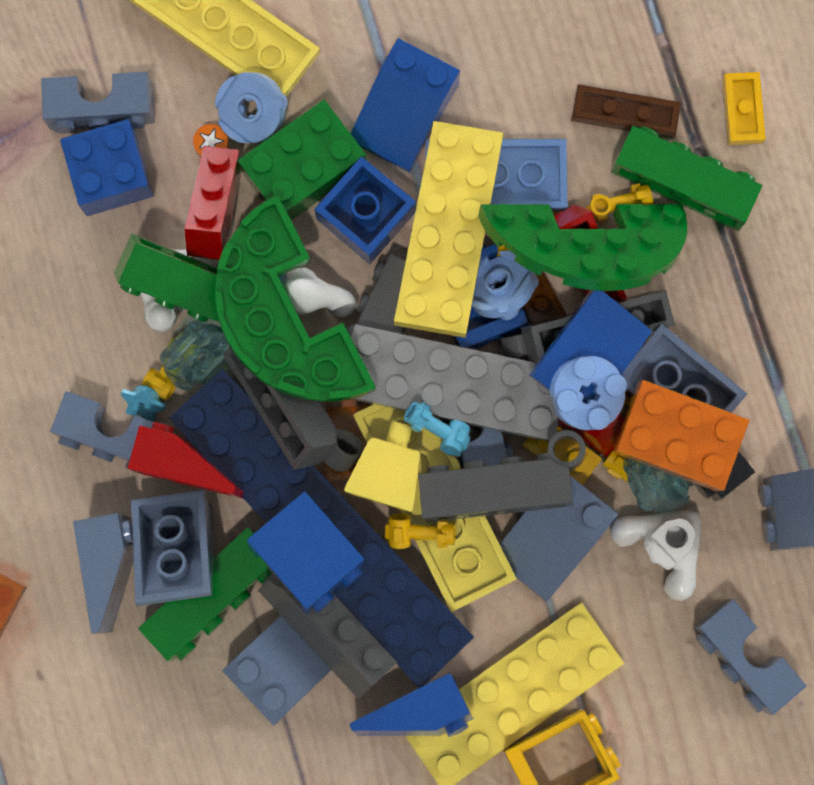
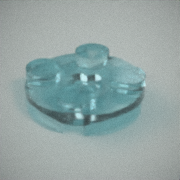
(180, 357)
(651, 492)

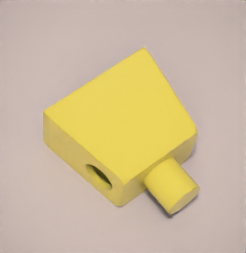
(387, 470)

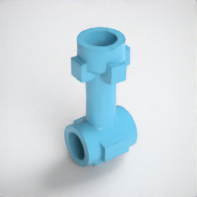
(454, 434)

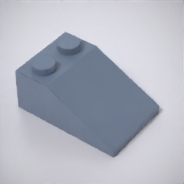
(678, 367)
(789, 510)
(552, 542)
(172, 547)
(105, 566)
(276, 670)

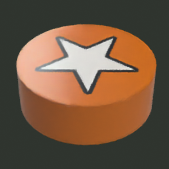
(210, 135)

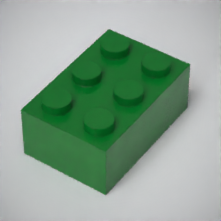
(302, 160)

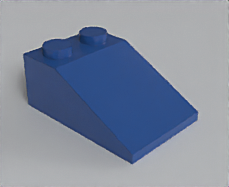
(404, 103)

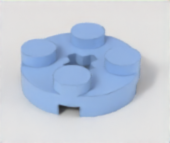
(231, 108)
(511, 296)
(607, 384)

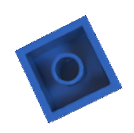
(107, 167)
(365, 210)

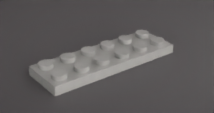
(455, 383)

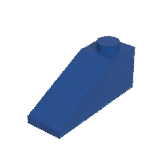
(424, 712)

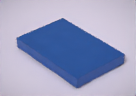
(595, 329)

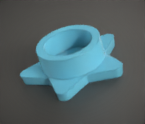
(143, 402)

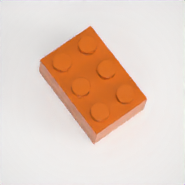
(680, 436)

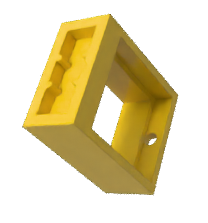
(590, 729)

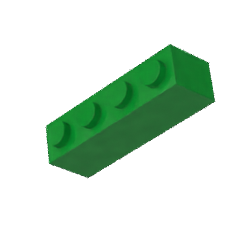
(687, 178)
(168, 277)
(183, 621)

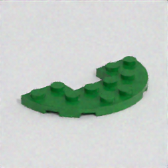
(591, 259)
(263, 322)

